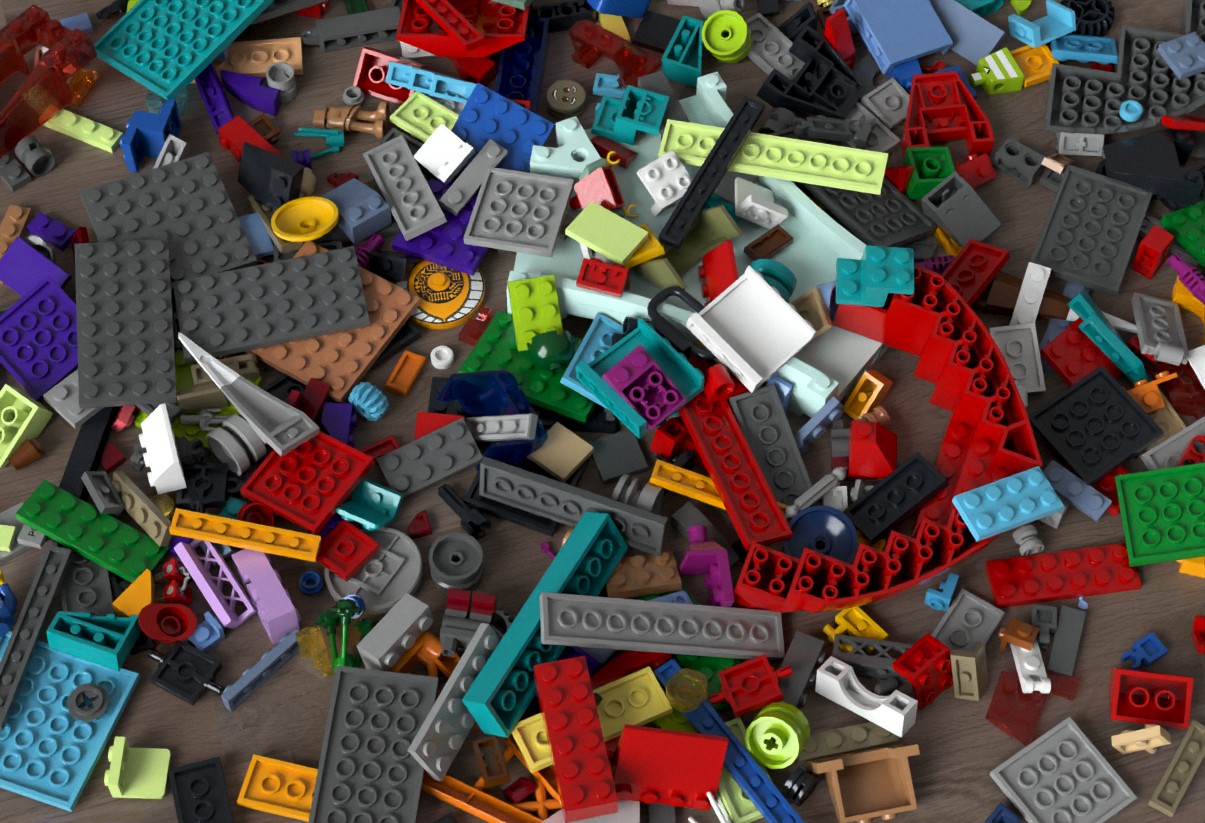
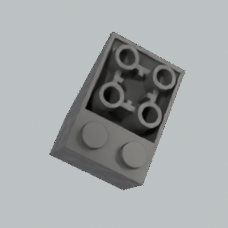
(959, 211)

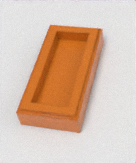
(405, 373)

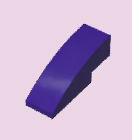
(252, 92)

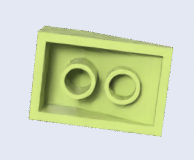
(19, 420)

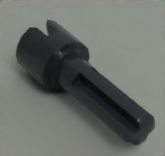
(471, 519)

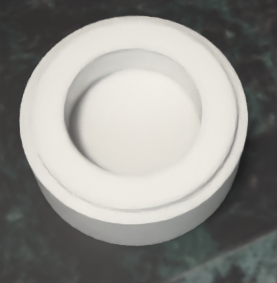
(442, 357)

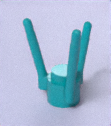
(334, 138)

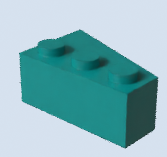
(684, 53)
(94, 638)

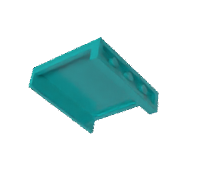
(674, 364)

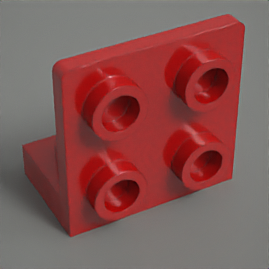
(603, 277)
(927, 668)

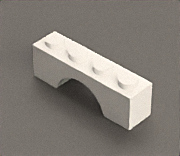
(839, 683)

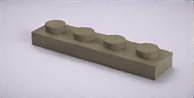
(266, 215)
(142, 509)
(845, 741)
(1180, 770)

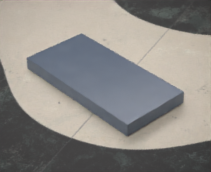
(970, 33)

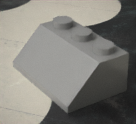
(395, 633)

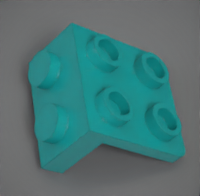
(372, 505)

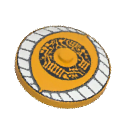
(445, 295)

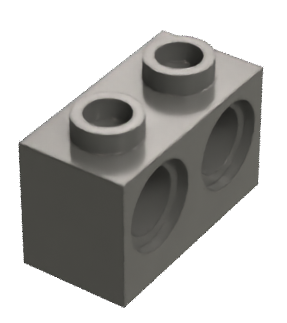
(1019, 162)

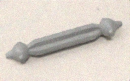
(816, 492)

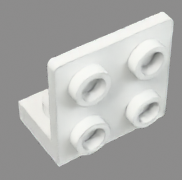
(444, 154)
(665, 181)
(757, 204)

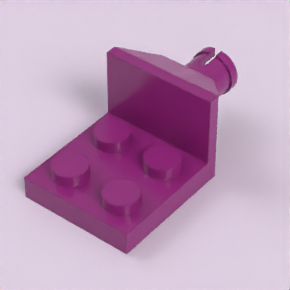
(708, 560)

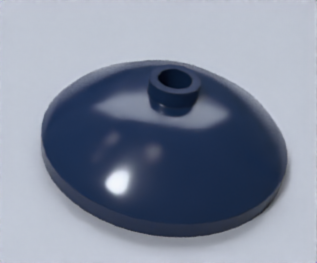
(823, 526)

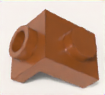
(1018, 634)

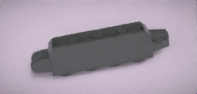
(354, 30)

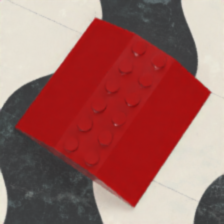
(497, 22)

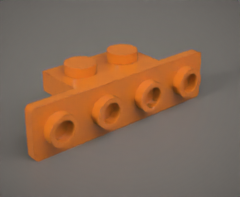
(1148, 394)

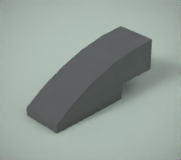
(690, 516)

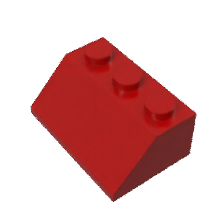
(372, 75)
(717, 271)
(1150, 697)

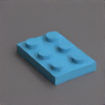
(1084, 49)

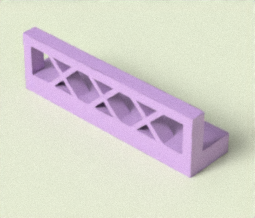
(211, 590)

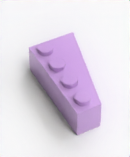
(267, 593)

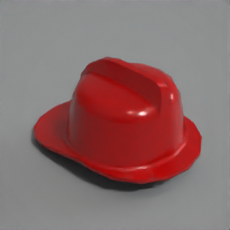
(167, 622)

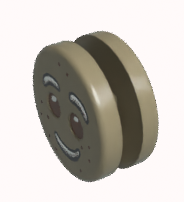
(566, 99)

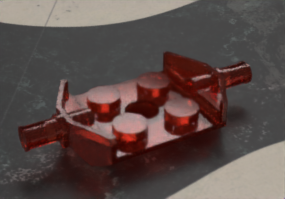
(1185, 397)

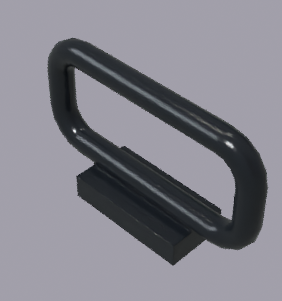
(666, 329)

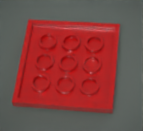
(308, 481)

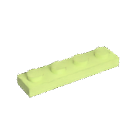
(85, 130)

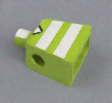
(998, 73)

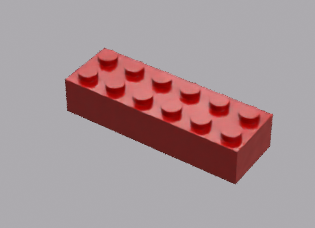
(575, 739)

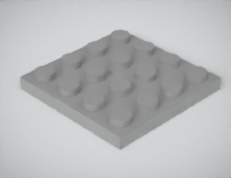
(519, 211)
(1063, 779)

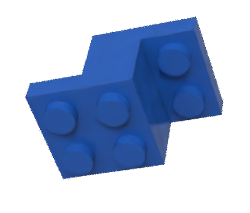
(148, 133)

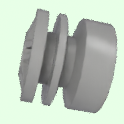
(629, 493)

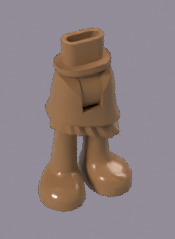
(348, 118)

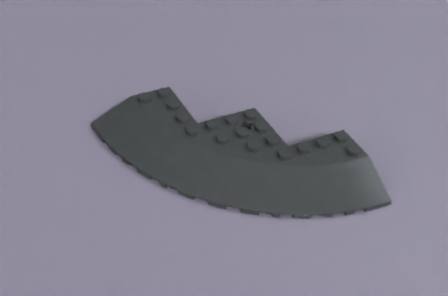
(1091, 98)

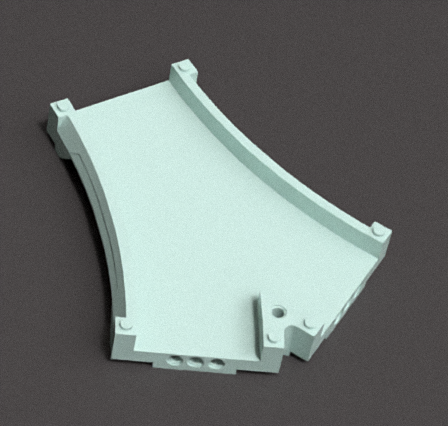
(820, 370)

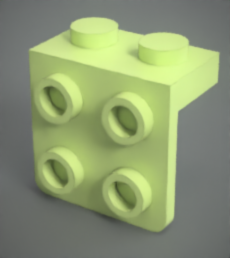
(137, 771)

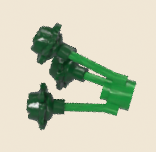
(342, 615)

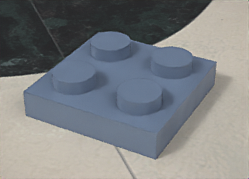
(1184, 55)

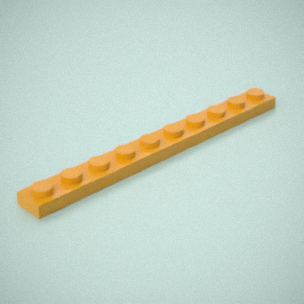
(704, 490)

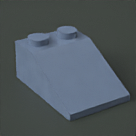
(359, 209)

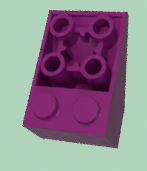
(644, 386)

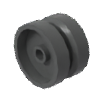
(456, 562)

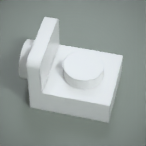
(836, 498)

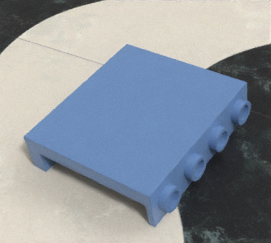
(898, 30)

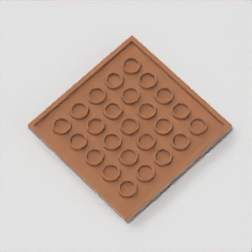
(346, 355)

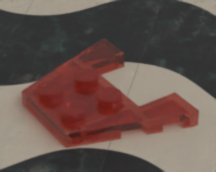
(1019, 712)

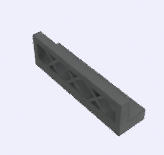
(870, 666)

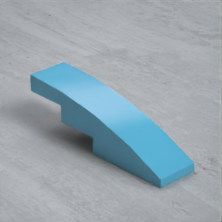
(429, 82)

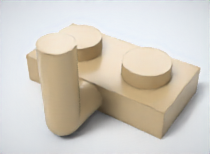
(1144, 739)

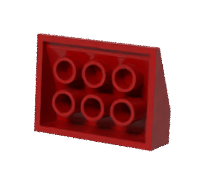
(667, 766)

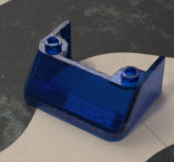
(495, 395)

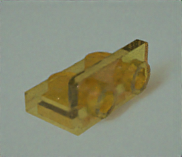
(312, 645)

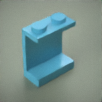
(1056, 24)

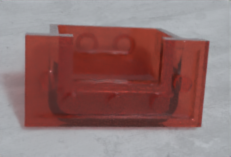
(594, 41)

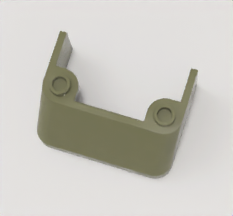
(708, 232)

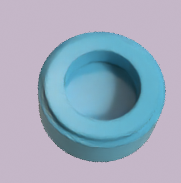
(1130, 110)

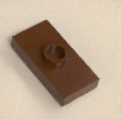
(769, 244)
(491, 761)

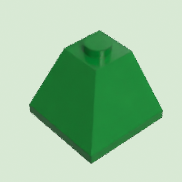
(930, 169)

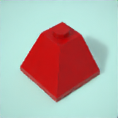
(871, 450)

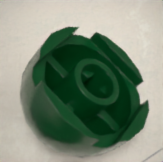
(551, 351)

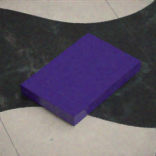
(25, 267)

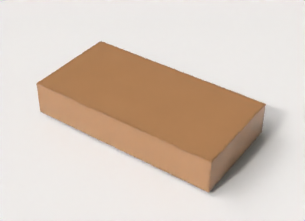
(1057, 162)

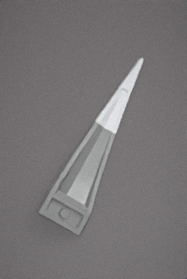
(269, 417)

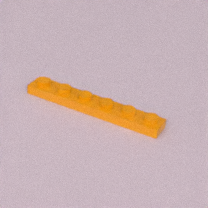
(245, 535)

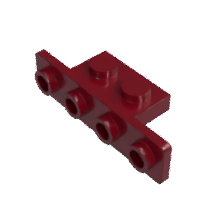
(312, 398)

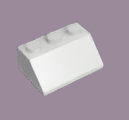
(161, 452)

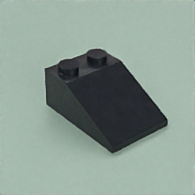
(269, 176)

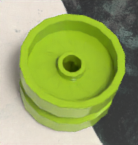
(727, 36)
(777, 735)

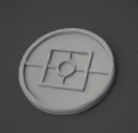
(386, 576)

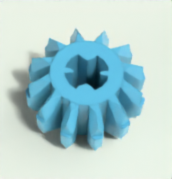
(368, 401)

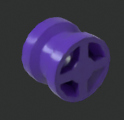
(302, 158)

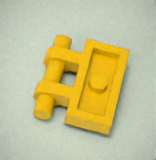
(856, 624)

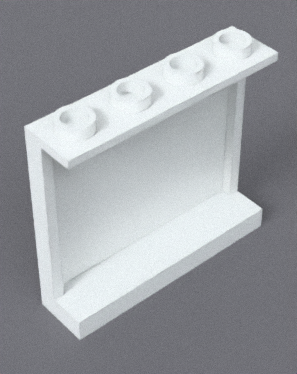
(751, 329)

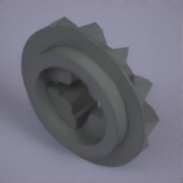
(92, 692)

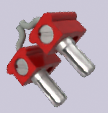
(177, 590)

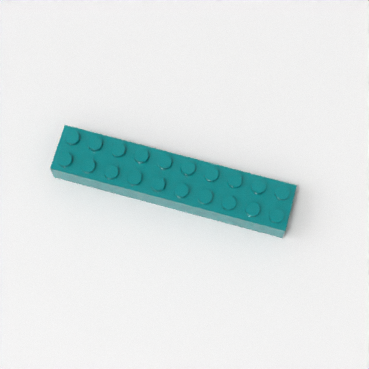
(507, 679)

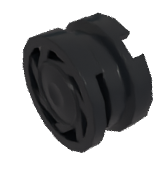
(800, 785)

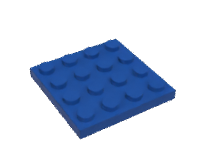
(506, 123)

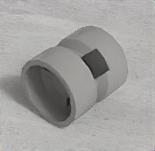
(282, 77)

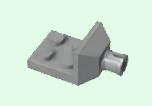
(710, 7)

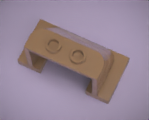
(869, 782)

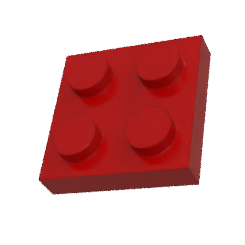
(346, 550)

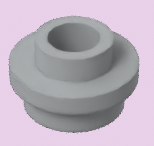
(353, 96)

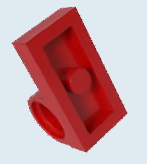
(721, 384)

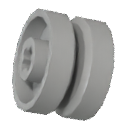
(236, 444)

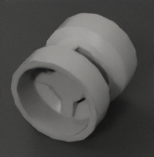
(1028, 541)

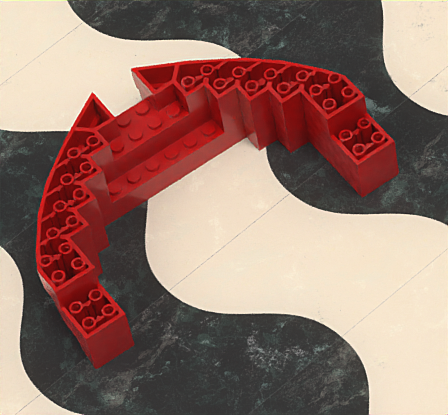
(981, 444)

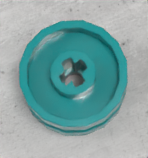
(777, 276)

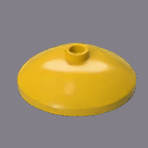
(305, 219)

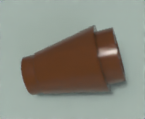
(27, 453)

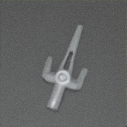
(205, 419)

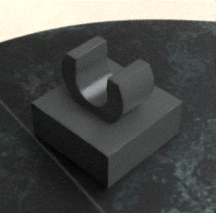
(188, 452)

